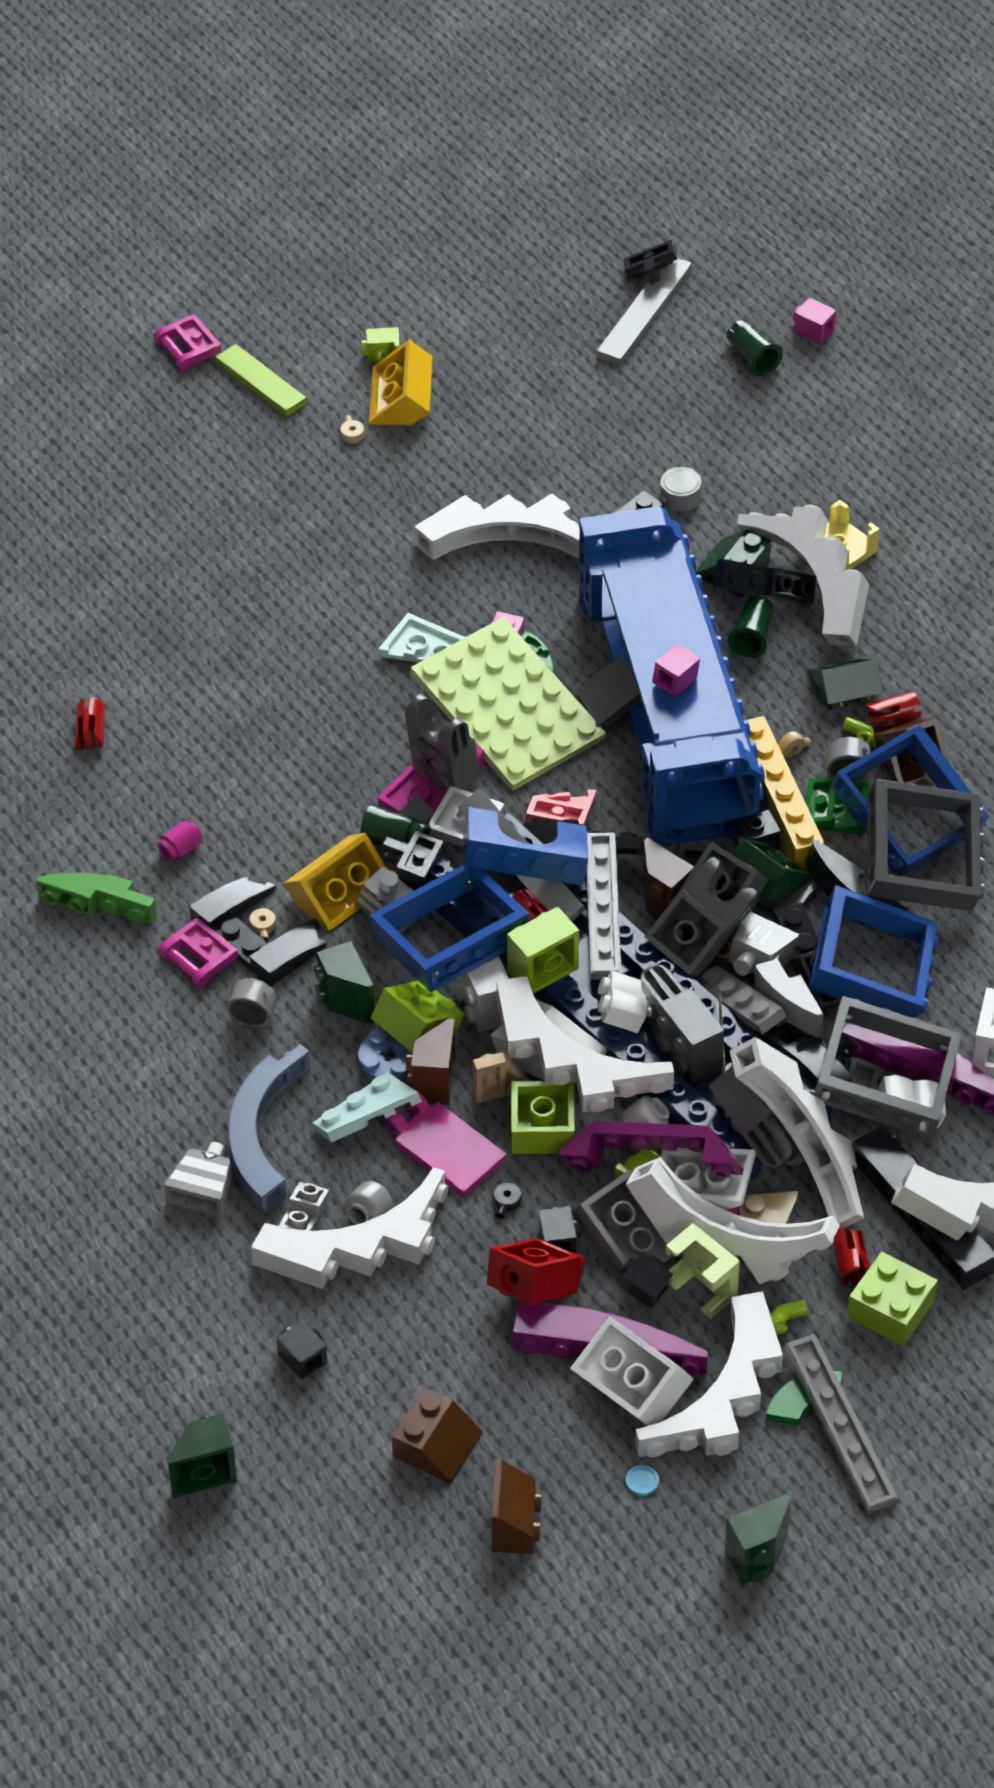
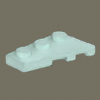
(416, 640)
(374, 1100)

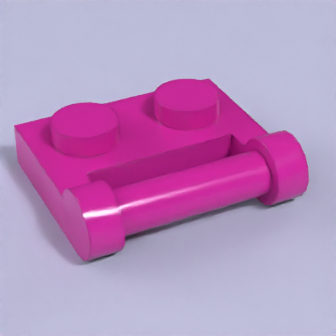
(193, 336)
(202, 944)

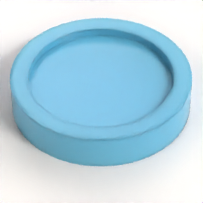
(642, 1480)

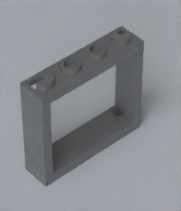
(918, 890)
(876, 1104)

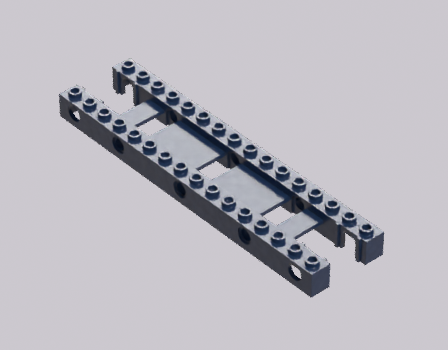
(575, 999)

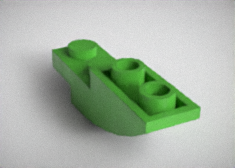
(91, 891)

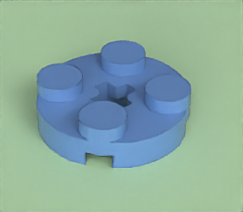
(372, 1059)

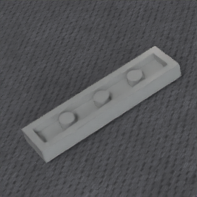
(742, 999)

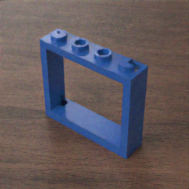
(937, 769)
(888, 918)
(463, 955)

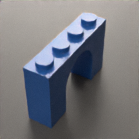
(492, 850)

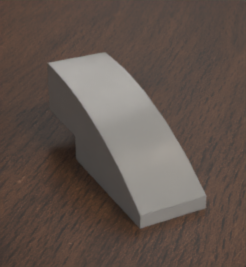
(791, 995)

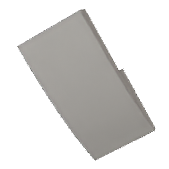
(305, 1207)

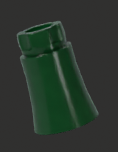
(754, 348)
(752, 628)
(381, 823)

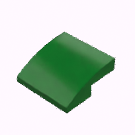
(829, 811)

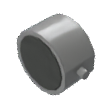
(680, 489)
(845, 752)
(252, 1002)

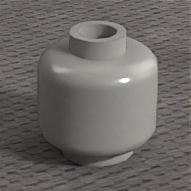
(367, 1202)

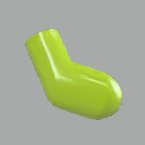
(861, 730)
(785, 1312)

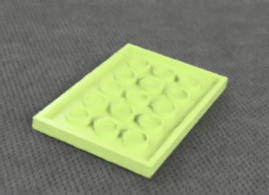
(509, 702)

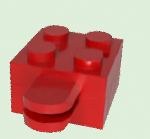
(534, 1271)

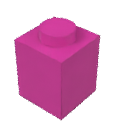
(814, 320)
(676, 670)

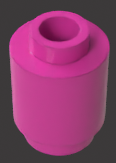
(179, 841)

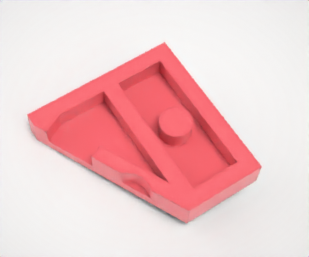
(561, 807)

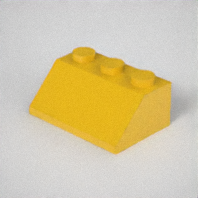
(401, 386)
(333, 881)

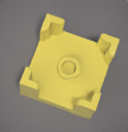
(857, 544)

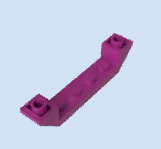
(588, 1146)

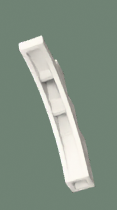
(507, 519)
(842, 590)
(564, 1061)
(804, 1116)
(946, 1202)
(761, 1245)
(362, 1247)
(735, 1392)

